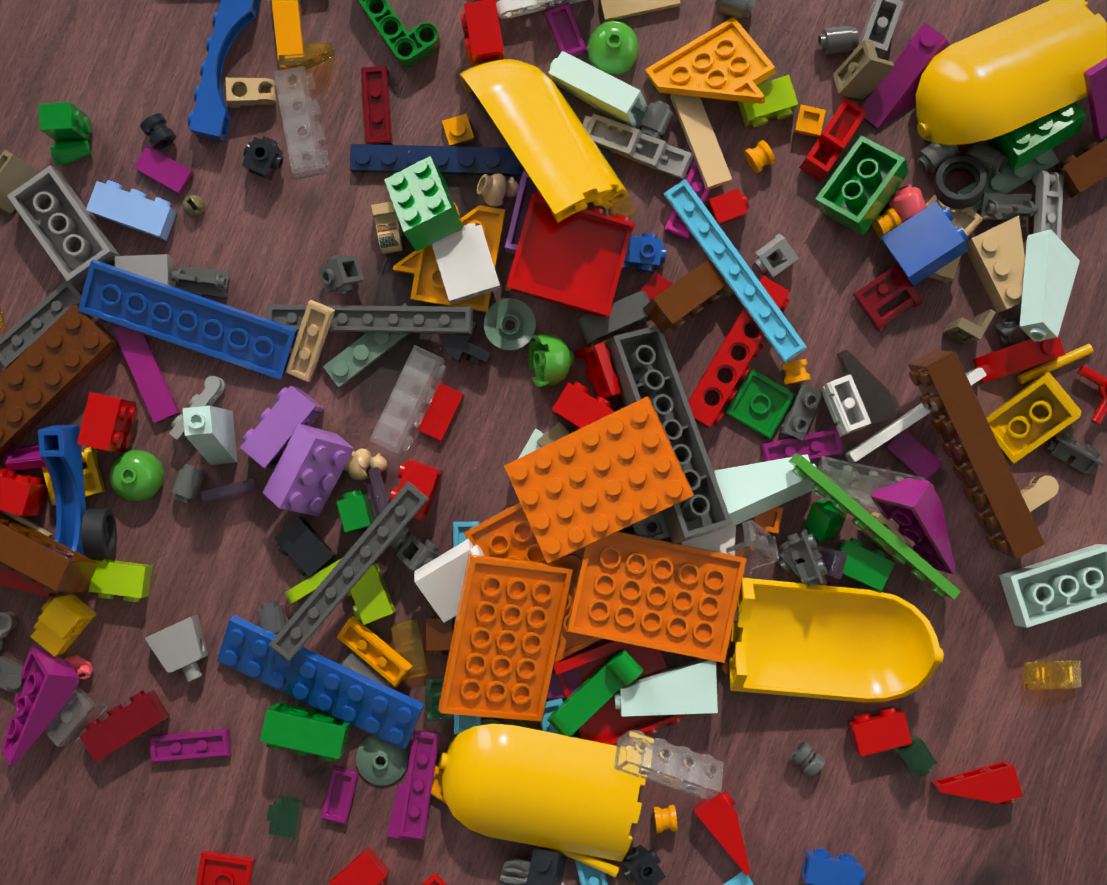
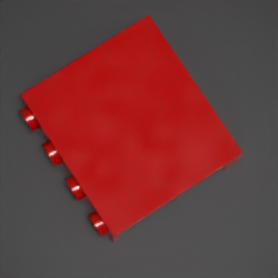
(572, 259)
(607, 723)

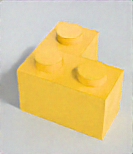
(61, 623)

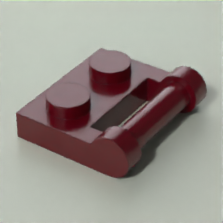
(883, 290)

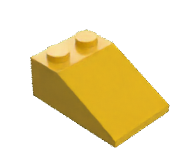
(1032, 416)

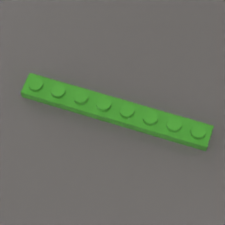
(865, 520)

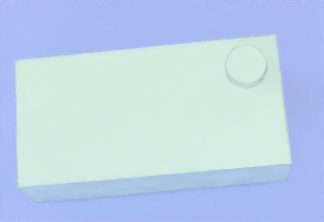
(1057, 586)

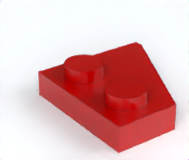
(600, 369)

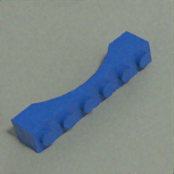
(210, 112)
(64, 463)

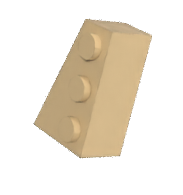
(1000, 263)

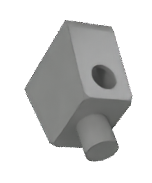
(180, 647)

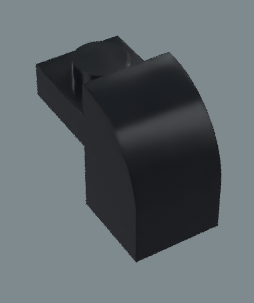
(460, 344)

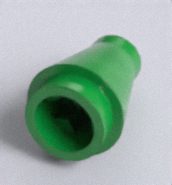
(69, 151)

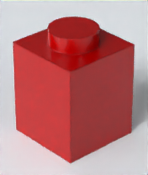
(728, 207)

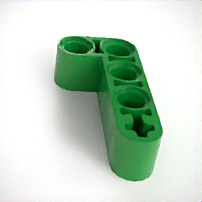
(402, 38)
(594, 692)

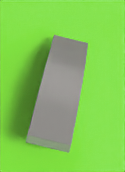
(639, 147)

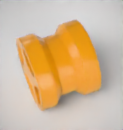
(759, 156)
(886, 222)
(795, 371)
(665, 819)

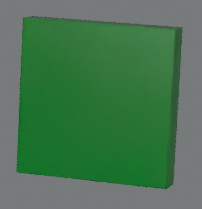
(760, 403)

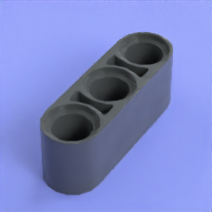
(624, 316)

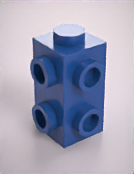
(645, 252)
(827, 869)

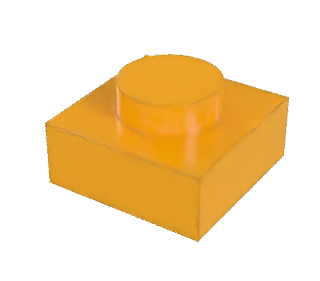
(809, 121)
(458, 130)

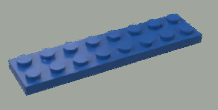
(186, 319)
(321, 683)

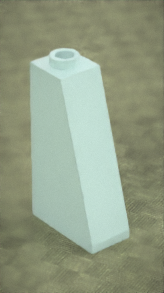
(599, 90)
(1046, 285)
(211, 433)
(759, 487)
(675, 691)

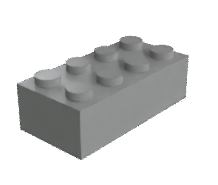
(62, 224)

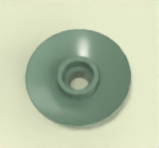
(509, 310)
(377, 774)

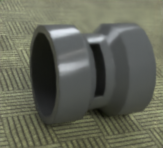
(807, 759)

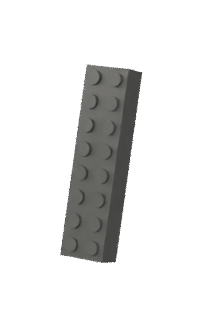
(645, 370)

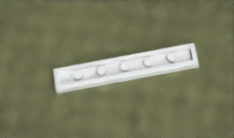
(900, 424)

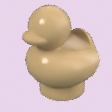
(495, 187)
(359, 462)

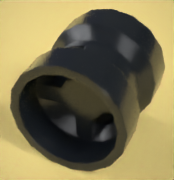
(159, 133)

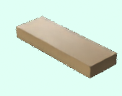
(621, 9)
(310, 340)

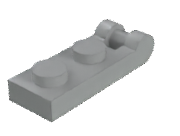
(1048, 202)
(213, 389)

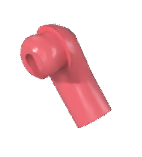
(81, 666)

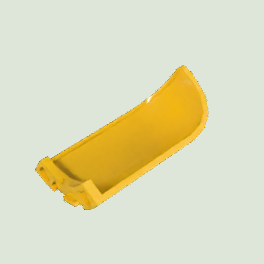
(1010, 73)
(545, 136)
(829, 643)
(541, 790)

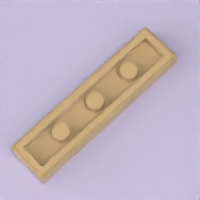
(701, 140)

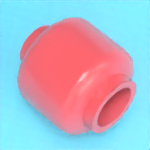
(907, 202)

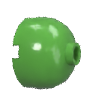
(613, 48)
(550, 359)
(136, 475)

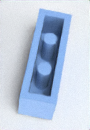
(132, 209)

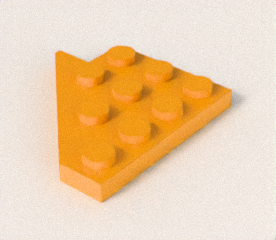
(715, 66)
(428, 282)

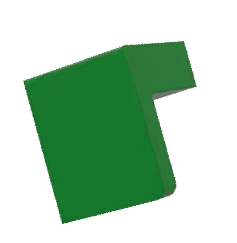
(824, 520)

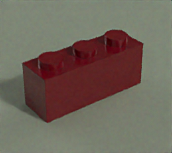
(123, 724)

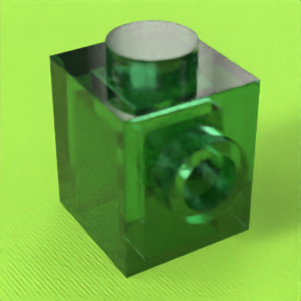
(432, 699)
(916, 757)
(285, 816)

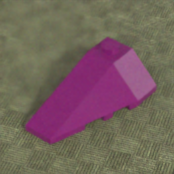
(900, 86)
(920, 518)
(44, 693)

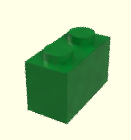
(64, 122)
(355, 511)
(866, 566)

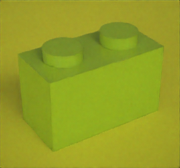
(779, 102)
(121, 579)
(371, 596)

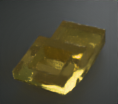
(314, 55)
(410, 646)
(1052, 674)

